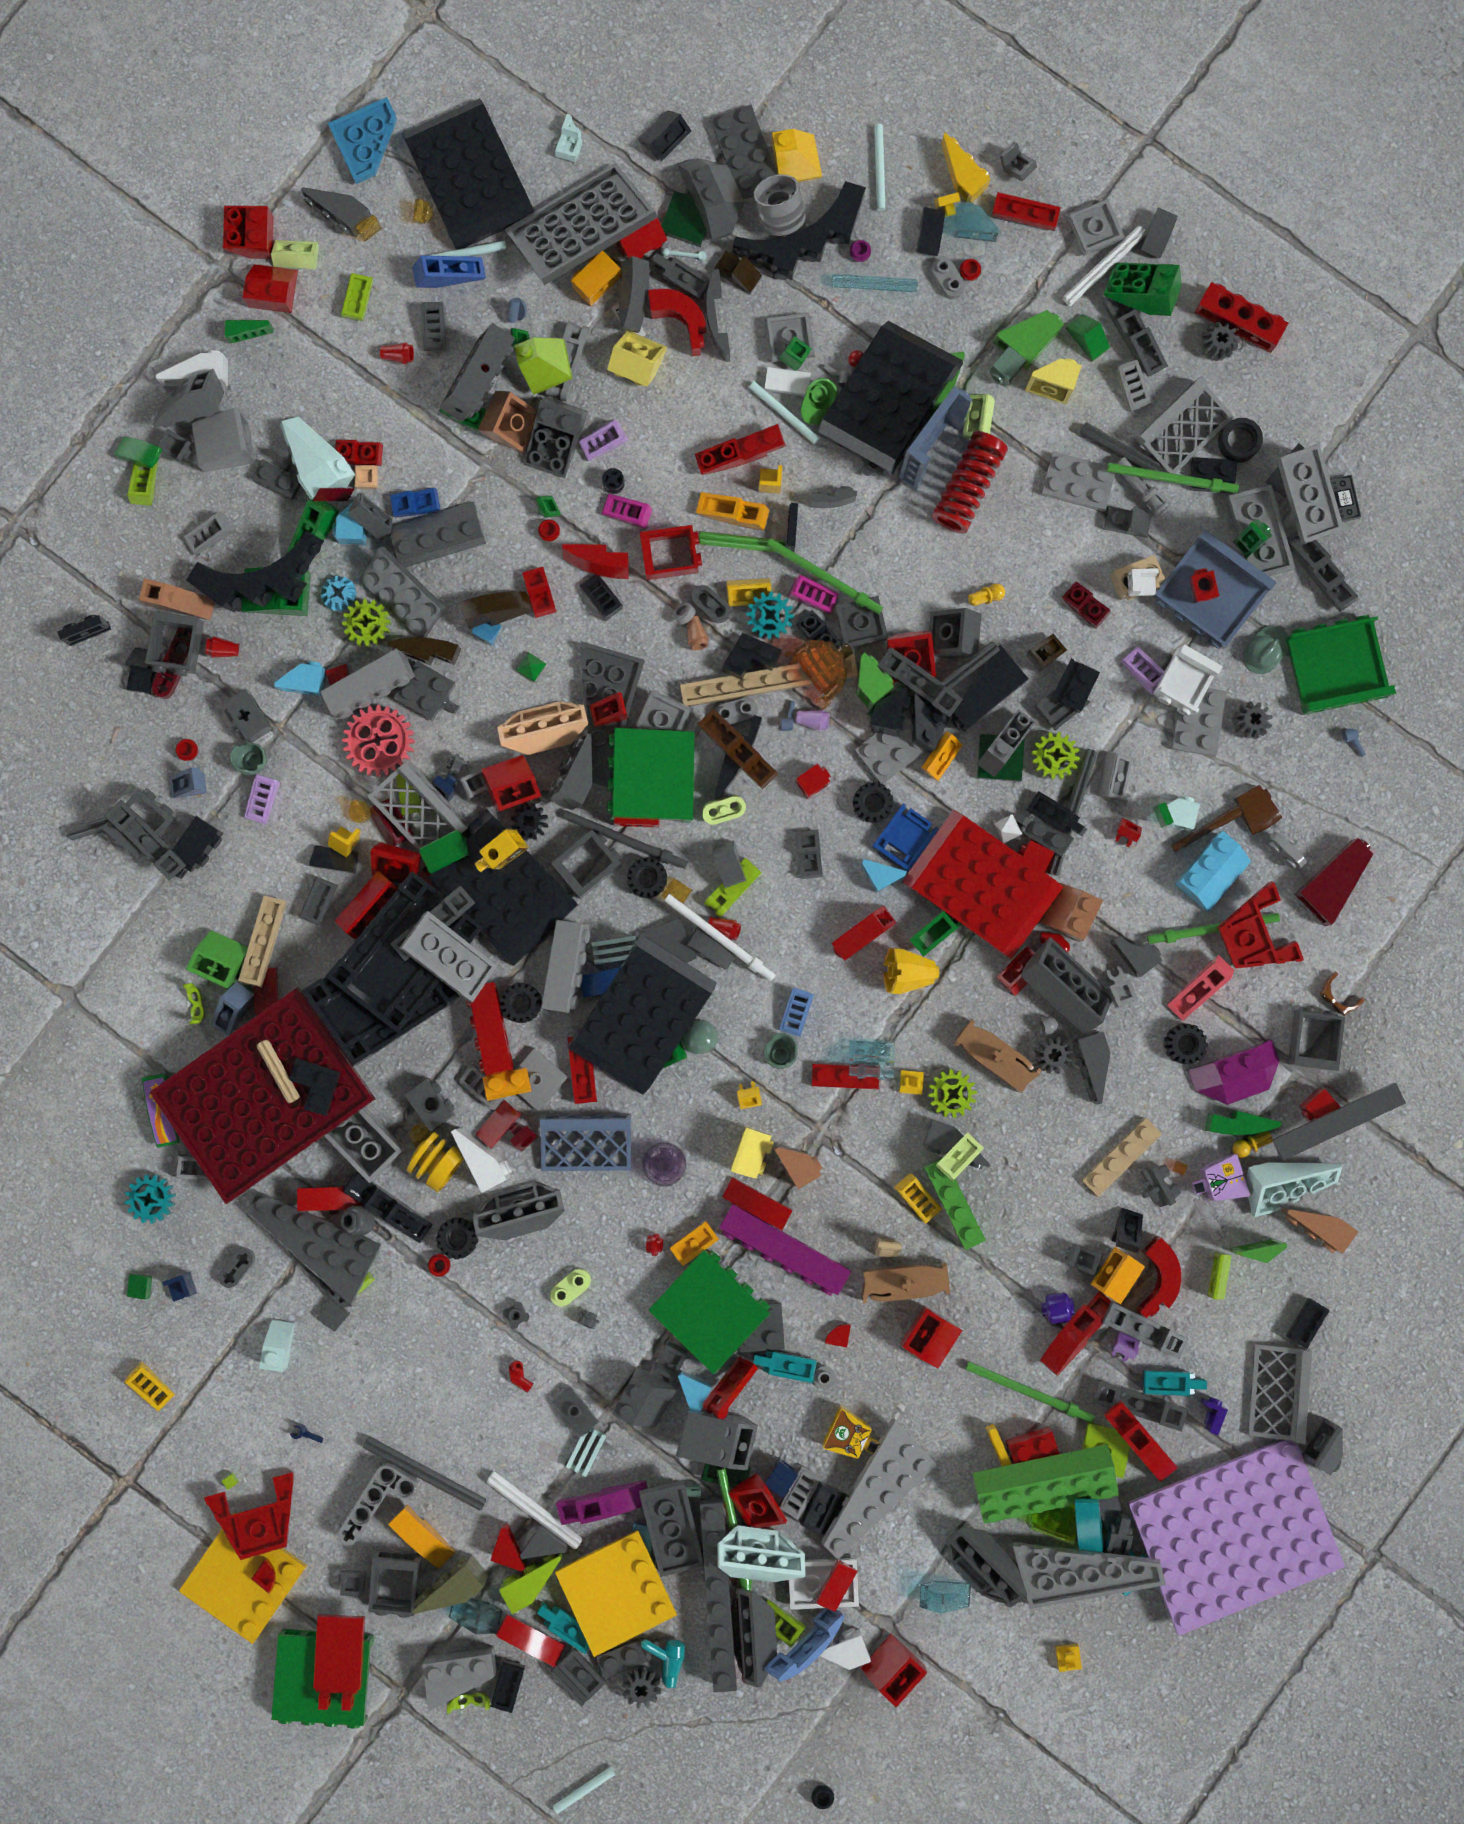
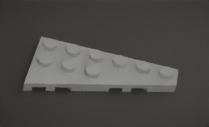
(883, 1482)
(1071, 1575)

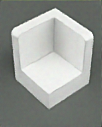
(1142, 582)

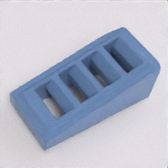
(809, 996)

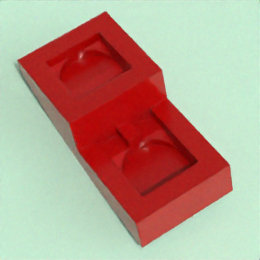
(539, 592)

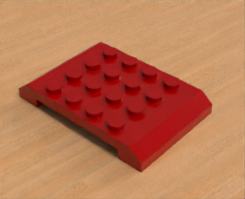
(982, 884)

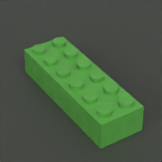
(1045, 1483)

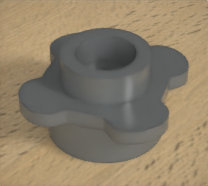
(869, 470)
(515, 1321)

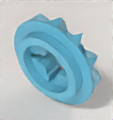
(336, 603)

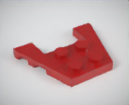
(1247, 935)
(259, 1528)

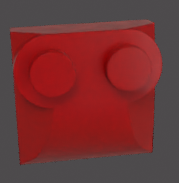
(916, 647)

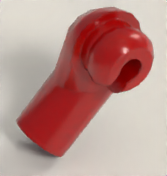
(1056, 937)

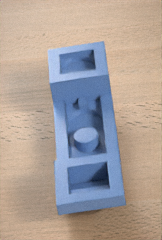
(809, 1648)

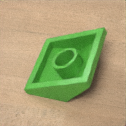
(1260, 1251)

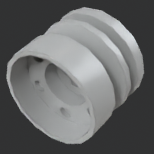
(780, 205)

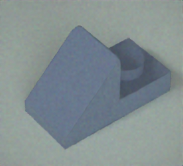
(188, 783)

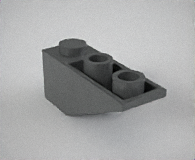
(338, 207)
(1006, 743)
(1095, 1061)
(944, 1137)

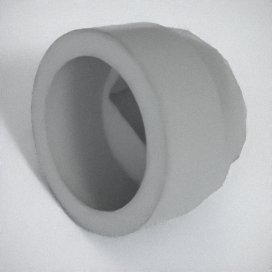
(1048, 1025)

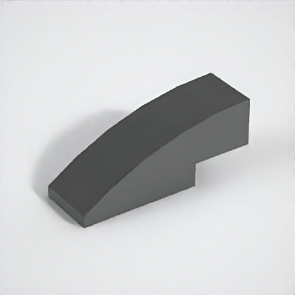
(633, 293)

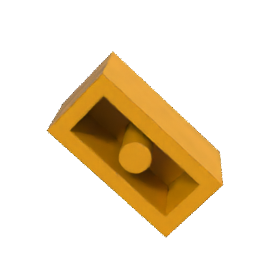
(596, 277)
(1117, 1275)

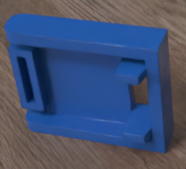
(908, 835)

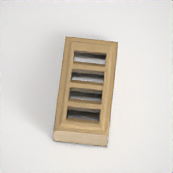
(887, 1247)

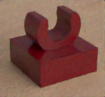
(523, 1136)

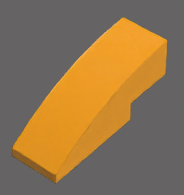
(733, 510)
(421, 1537)

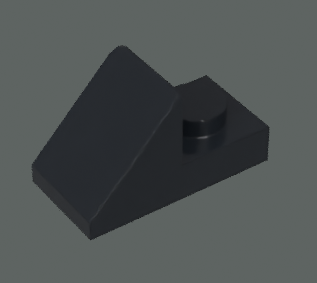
(140, 674)
(1128, 1230)

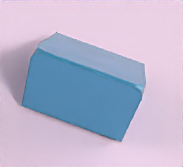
(486, 632)

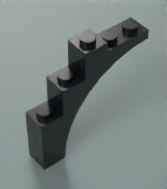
(809, 243)
(259, 586)

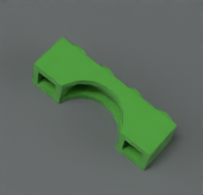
(956, 1206)

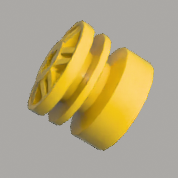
(435, 1162)

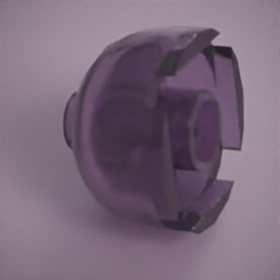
(664, 1164)

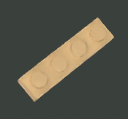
(262, 941)
(1121, 1157)

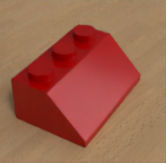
(366, 905)

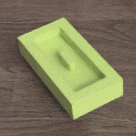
(959, 1156)

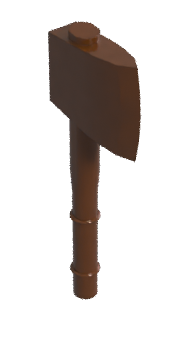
(1256, 810)

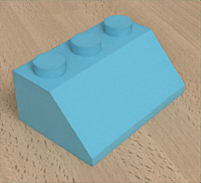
(1213, 870)

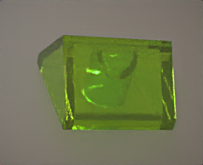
(1056, 1523)

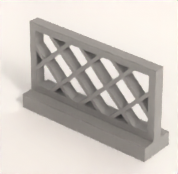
(1168, 416)
(429, 794)
(1300, 1393)

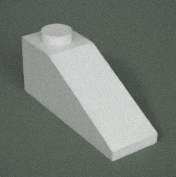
(204, 361)

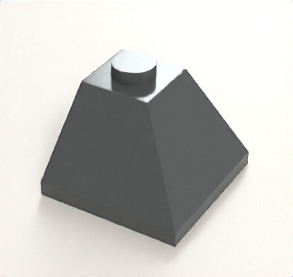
(1326, 1447)

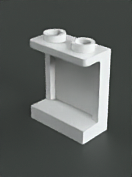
(1186, 680)

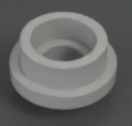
(824, 1370)

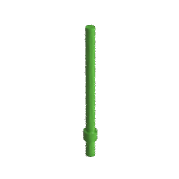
(1214, 485)
(861, 598)
(1171, 936)
(1071, 1409)
(730, 1514)

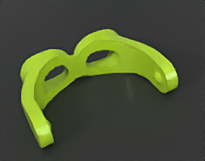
(190, 989)
(454, 1703)

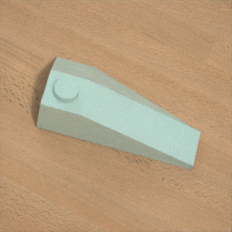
(315, 459)
(1280, 1182)

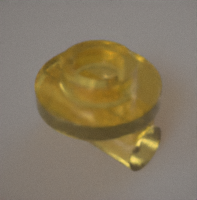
(422, 211)
(359, 811)
(419, 1134)

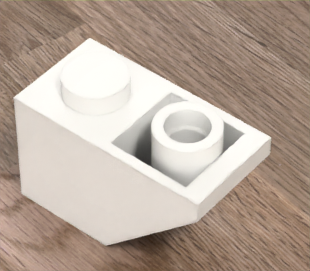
(848, 1650)

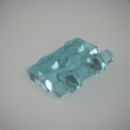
(871, 1054)

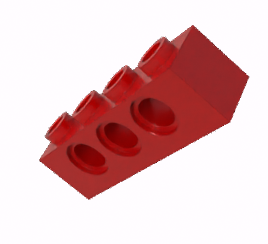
(1245, 328)

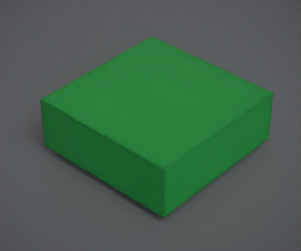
(1163, 814)

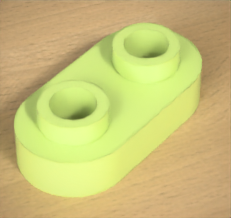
(724, 811)
(570, 1287)

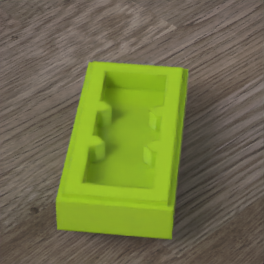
(357, 297)

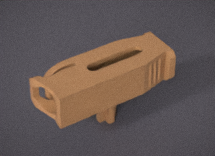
(996, 1056)
(905, 1282)

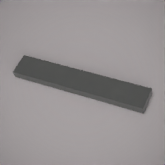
(1338, 1121)

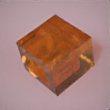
(1180, 1168)

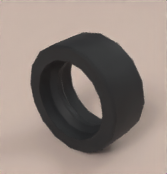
(1246, 424)

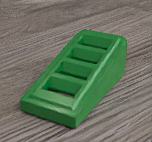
(246, 329)

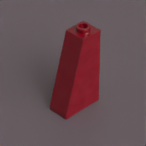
(1334, 882)

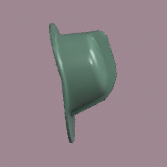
(1266, 650)

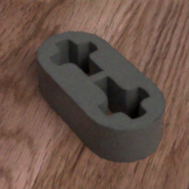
(233, 1264)

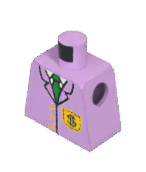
(1222, 1179)

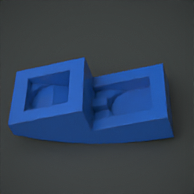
(415, 503)

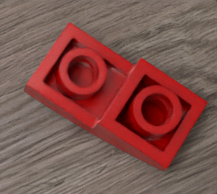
(360, 452)

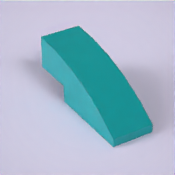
(1089, 1525)

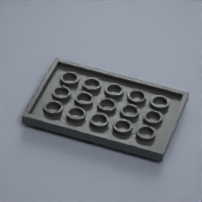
(580, 223)

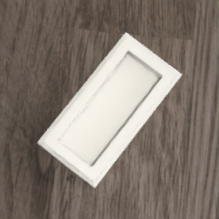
(787, 381)

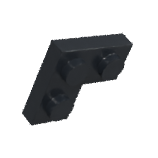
(748, 651)
(322, 1083)

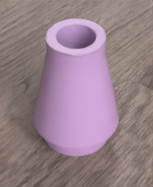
(814, 719)

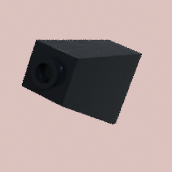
(991, 687)

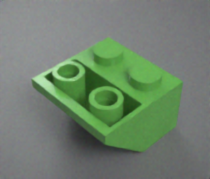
(871, 682)
(218, 959)

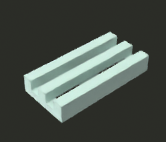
(613, 950)
(577, 1468)

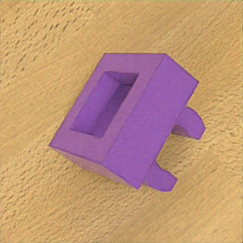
(1125, 1345)

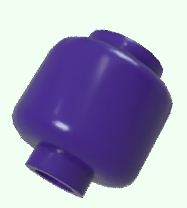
(1058, 1308)

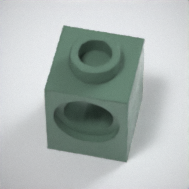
(1007, 366)

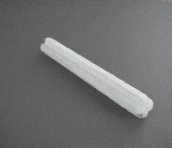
(1104, 265)
(534, 1510)

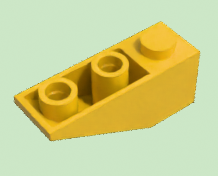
(964, 172)

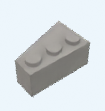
(456, 1673)

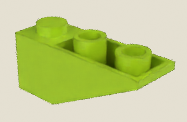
(523, 1589)

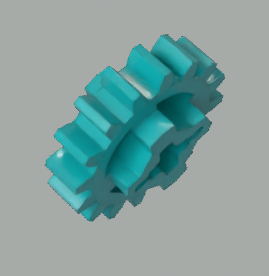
(762, 622)
(146, 1207)

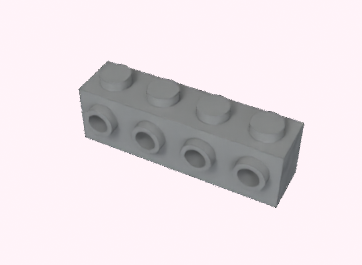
(368, 684)
(565, 967)

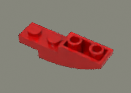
(740, 451)
(1075, 1334)
(1140, 1441)

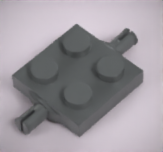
(427, 692)

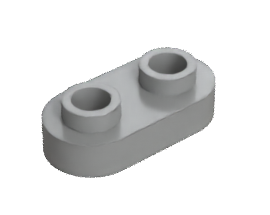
(946, 277)
(736, 712)
(1281, 845)

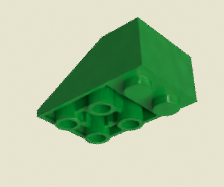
(1145, 286)
(279, 604)

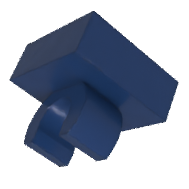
(446, 786)

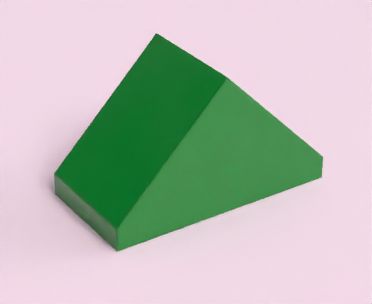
(1089, 336)

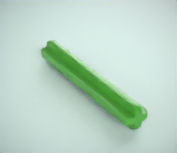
(736, 541)

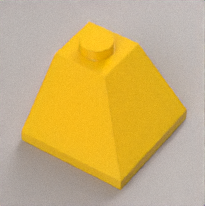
(796, 154)

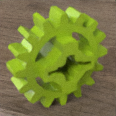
(357, 623)
(1065, 757)
(960, 1100)

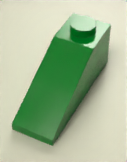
(317, 519)
(1252, 537)

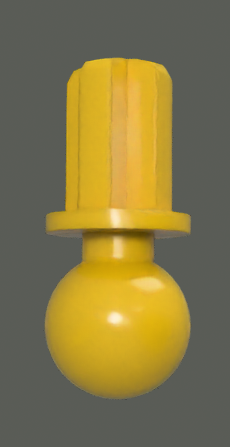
(995, 592)
(1255, 1142)

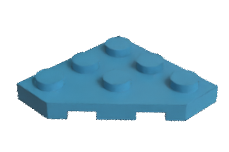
(364, 137)

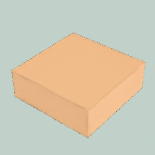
(366, 477)

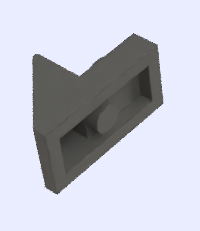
(1129, 522)

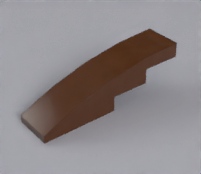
(737, 749)

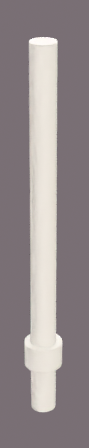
(755, 964)

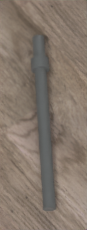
(665, 856)

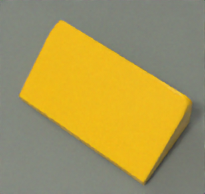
(743, 591)

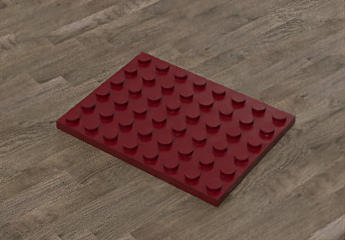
(234, 1110)

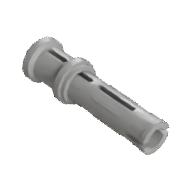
(1148, 494)

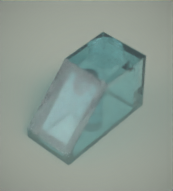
(974, 223)
(944, 1596)
(477, 1616)

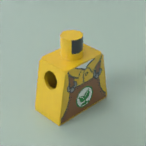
(507, 844)
(849, 1435)

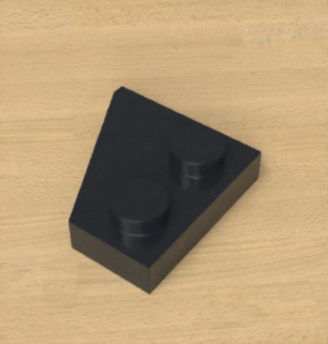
(927, 723)

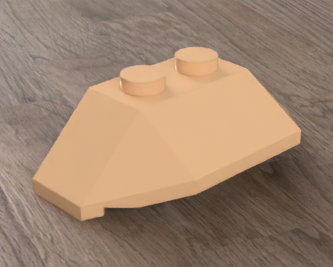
(543, 727)

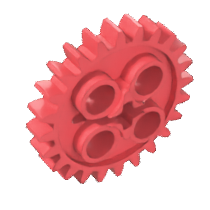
(374, 721)

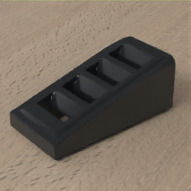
(613, 609)

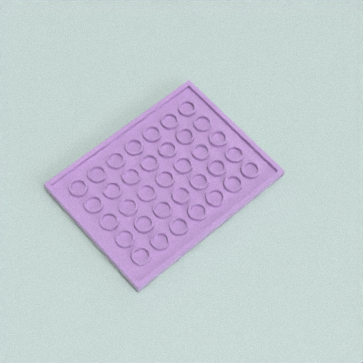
(1236, 1534)

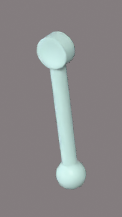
(701, 255)

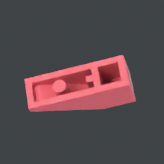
(1201, 987)

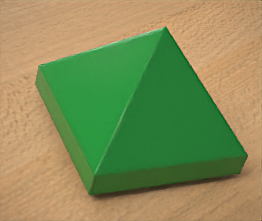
(519, 335)
(547, 506)
(531, 667)

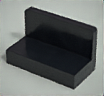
(665, 134)

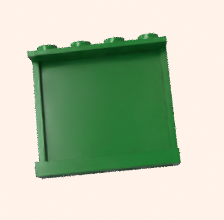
(1338, 665)
(651, 774)
(710, 1310)
(294, 1681)

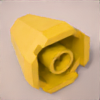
(908, 971)

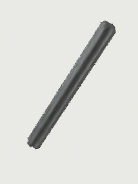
(1075, 800)
(424, 1473)

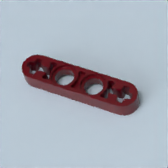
(172, 657)

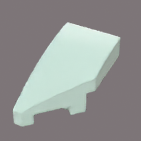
(569, 142)

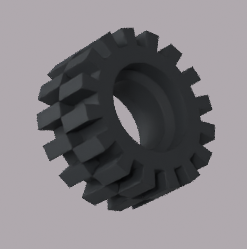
(866, 814)
(637, 868)
(507, 1002)
(1172, 1043)
(443, 1238)

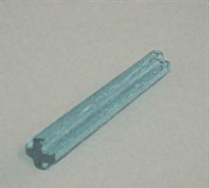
(874, 283)

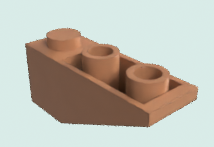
(176, 599)
(1329, 1229)

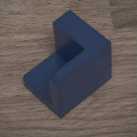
(181, 1286)
(781, 1477)

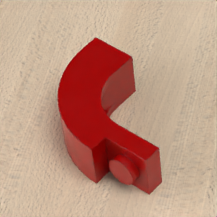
(681, 307)
(1168, 1277)

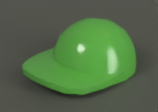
(817, 400)

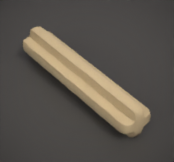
(278, 1071)

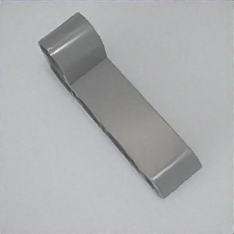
(371, 1503)

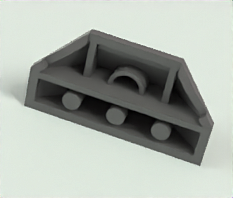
(714, 195)
(518, 1211)
(986, 1566)
(753, 1635)

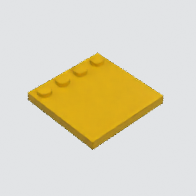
(227, 1592)
(616, 1593)

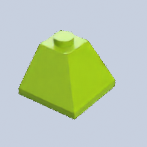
(543, 362)

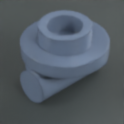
(517, 310)

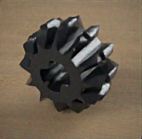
(530, 830)

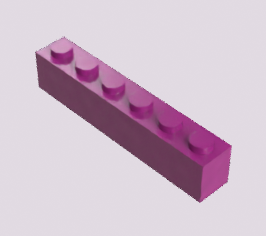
(785, 1249)

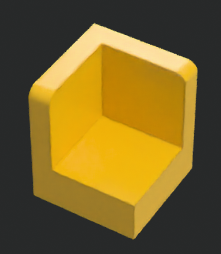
(770, 480)
(343, 840)

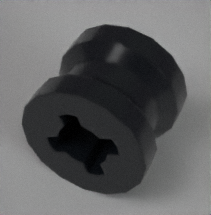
(610, 477)

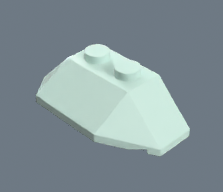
(760, 1555)

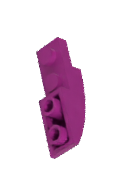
(601, 1505)

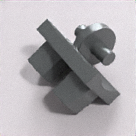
(1157, 1187)

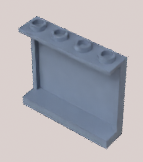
(952, 411)
(1238, 583)

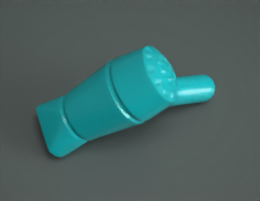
(672, 1659)

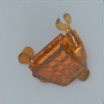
(823, 665)

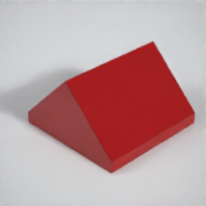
(394, 861)
(756, 1503)

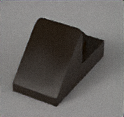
(739, 272)
(1046, 652)

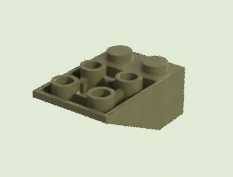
(454, 1588)

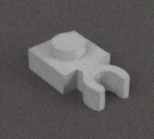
(1120, 991)

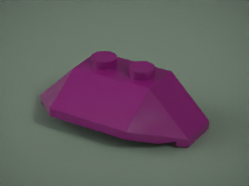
(1237, 1074)

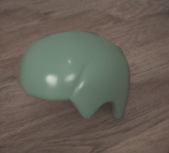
(248, 758)
(701, 1037)
(781, 1051)

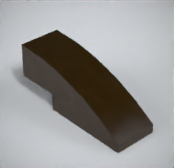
(495, 608)
(426, 649)

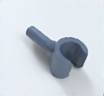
(787, 723)
(1353, 735)

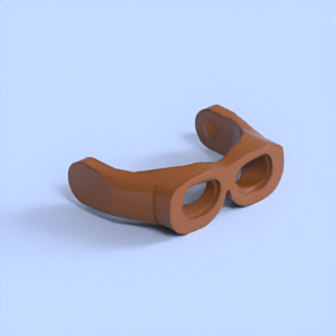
(1327, 995)

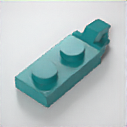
(787, 1365)
(1171, 1383)
(564, 1626)

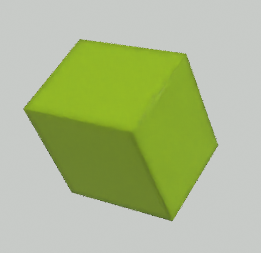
(230, 1481)

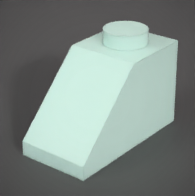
(1184, 814)
(277, 1346)

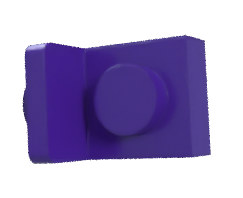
(1215, 1418)

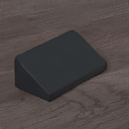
(330, 859)

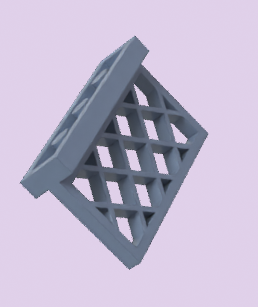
(585, 1123)

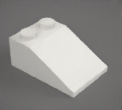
(483, 1163)

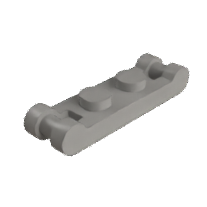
(574, 351)

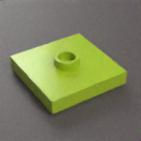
(1101, 1435)

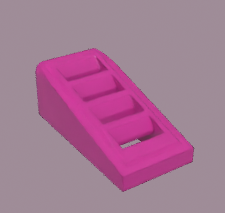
(644, 516)
(801, 597)

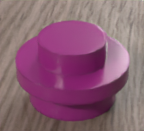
(860, 251)

